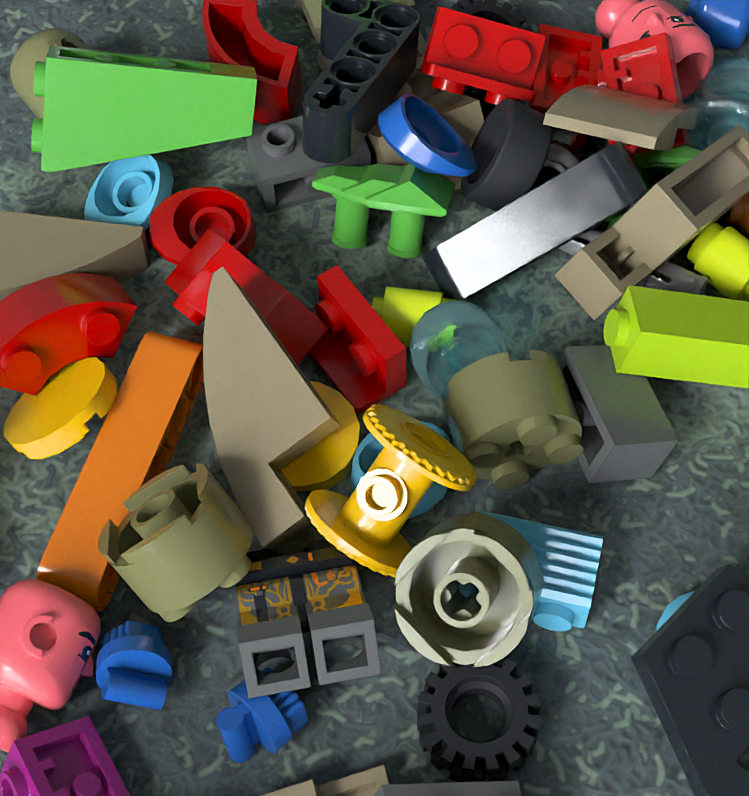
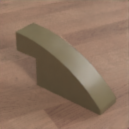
(659, 224)
(51, 246)
(258, 411)

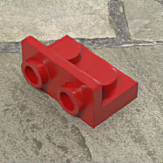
(482, 55)
(565, 63)
(644, 69)
(358, 349)

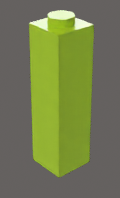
(680, 336)

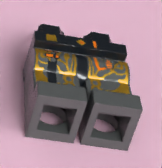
(296, 596)

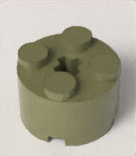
(512, 417)
(178, 541)
(475, 627)

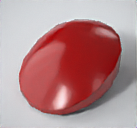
(189, 213)

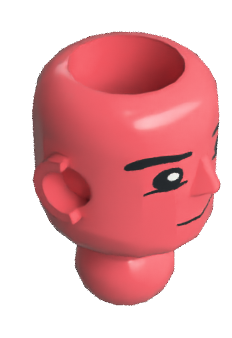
(633, 20)
(43, 651)

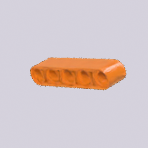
(126, 454)

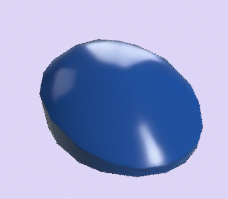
(425, 138)

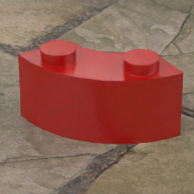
(238, 38)
(285, 314)
(59, 324)

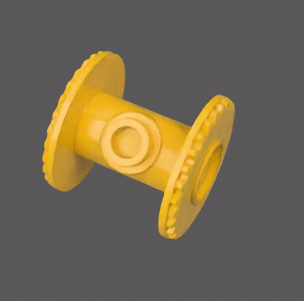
(370, 519)

